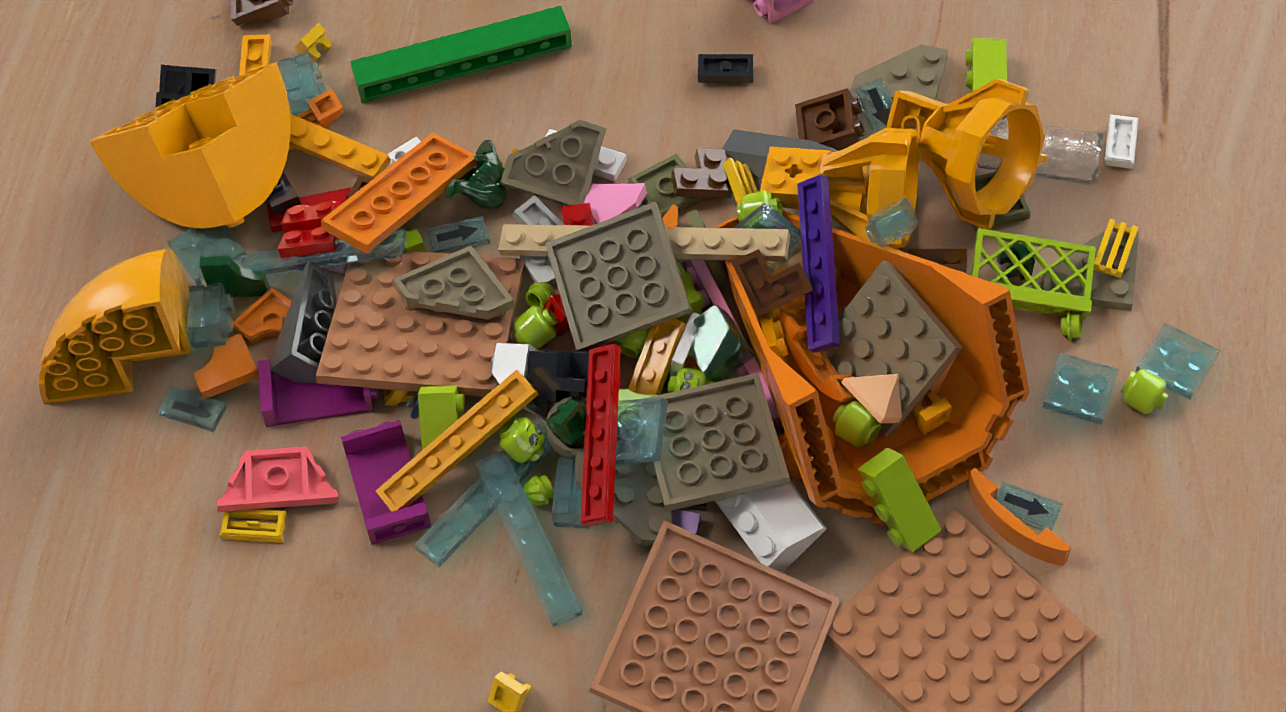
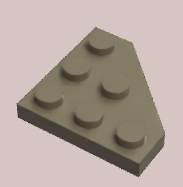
(913, 71)
(557, 165)
(455, 285)
(1106, 289)
(636, 499)

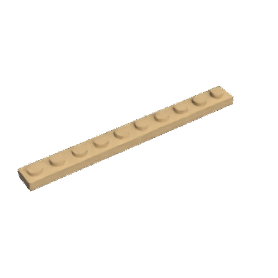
(685, 241)

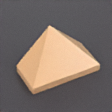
(878, 395)

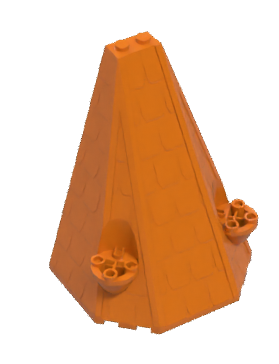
(979, 383)

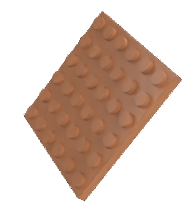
(404, 347)
(958, 627)
(713, 633)

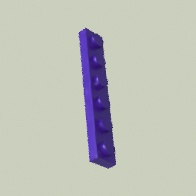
(818, 263)

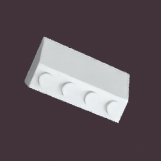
(774, 523)

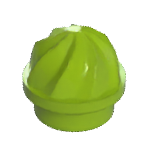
(539, 294)
(539, 490)

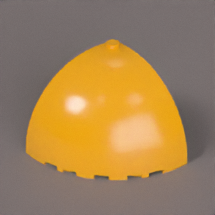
(206, 153)
(116, 319)

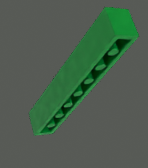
(461, 54)

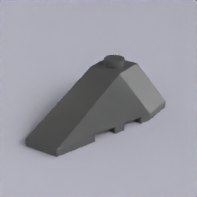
(753, 148)
(305, 327)

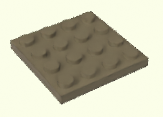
(618, 277)
(893, 333)
(718, 444)

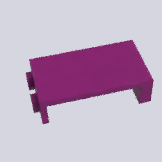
(293, 402)
(373, 459)

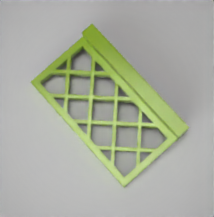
(1035, 298)

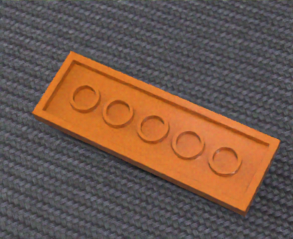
(398, 193)

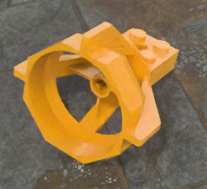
(961, 130)
(891, 177)

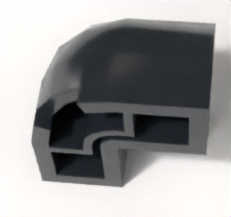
(181, 81)
(559, 373)

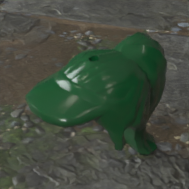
(483, 181)

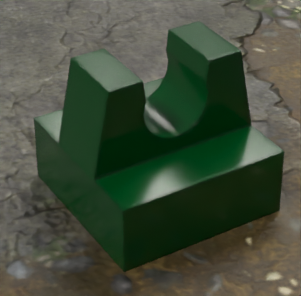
(1020, 252)
(569, 421)

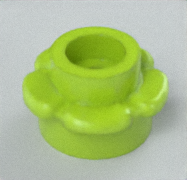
(1072, 326)

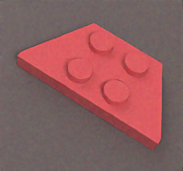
(276, 481)

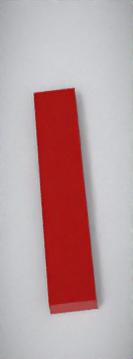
(600, 436)

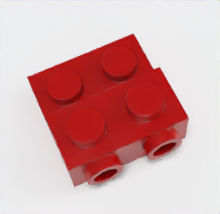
(304, 231)

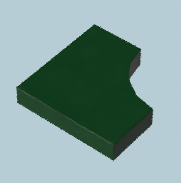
(236, 279)

